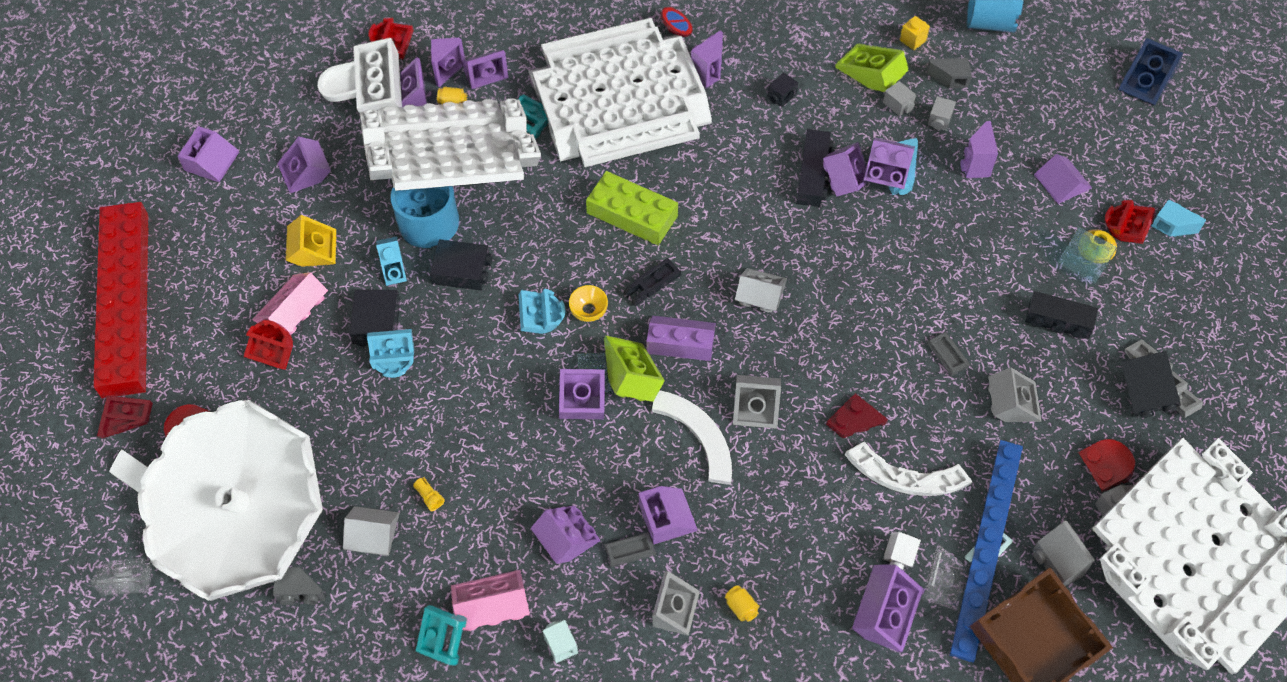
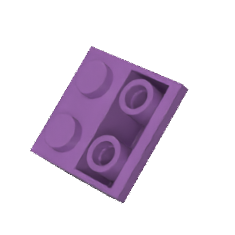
(708, 59)
(207, 154)
(889, 163)
(666, 513)
(564, 533)

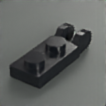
(653, 281)

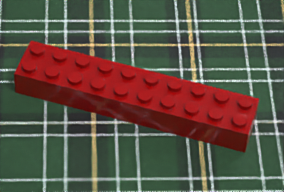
(121, 301)

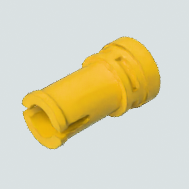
(431, 497)

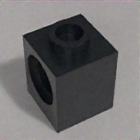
(782, 90)

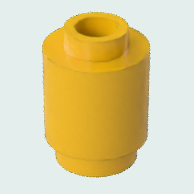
(450, 94)
(742, 603)

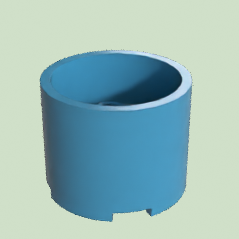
(994, 14)
(425, 214)

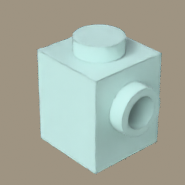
(560, 640)

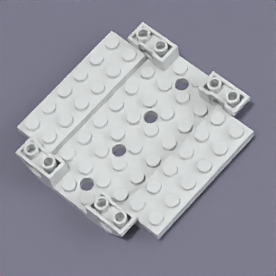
(627, 114)
(448, 143)
(1168, 522)

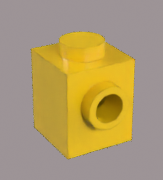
(914, 33)

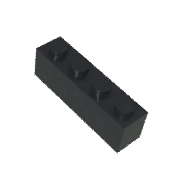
(813, 175)

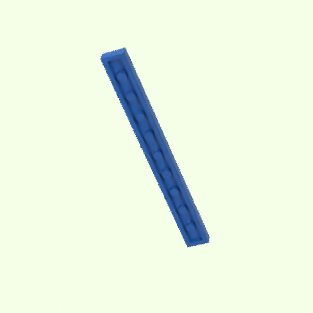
(986, 549)

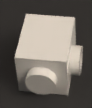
(901, 550)

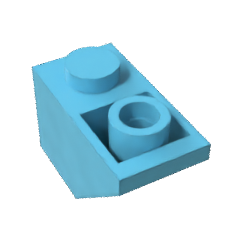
(1177, 220)
(391, 260)

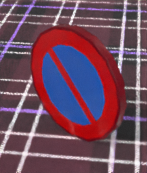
(676, 22)

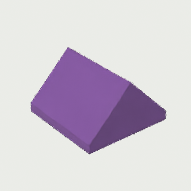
(446, 58)
(413, 84)
(1061, 179)

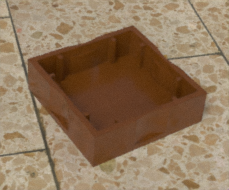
(1041, 633)

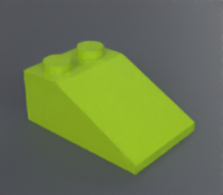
(874, 66)
(631, 370)

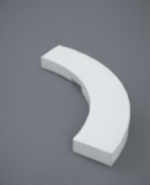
(703, 428)
(906, 480)

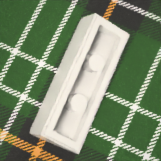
(128, 470)

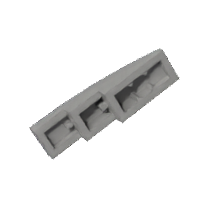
(1188, 401)

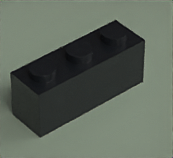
(1061, 315)

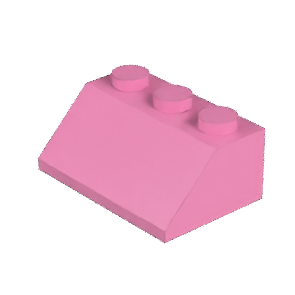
(293, 301)
(490, 600)

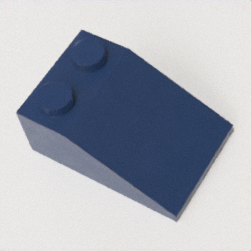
(1151, 71)

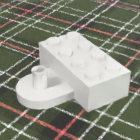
(369, 79)

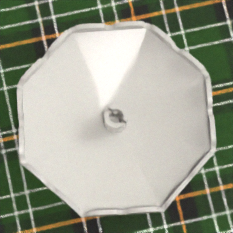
(229, 500)

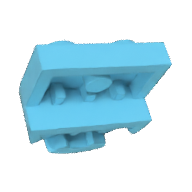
(540, 311)
(391, 351)

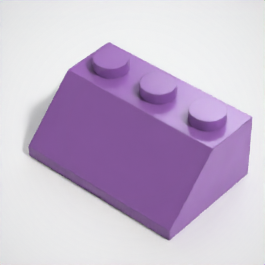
(680, 338)
(888, 607)

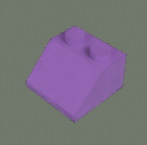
(486, 68)
(980, 153)
(303, 164)
(846, 169)
(581, 394)

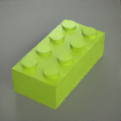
(632, 208)

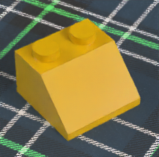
(310, 243)

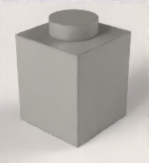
(899, 98)
(941, 113)

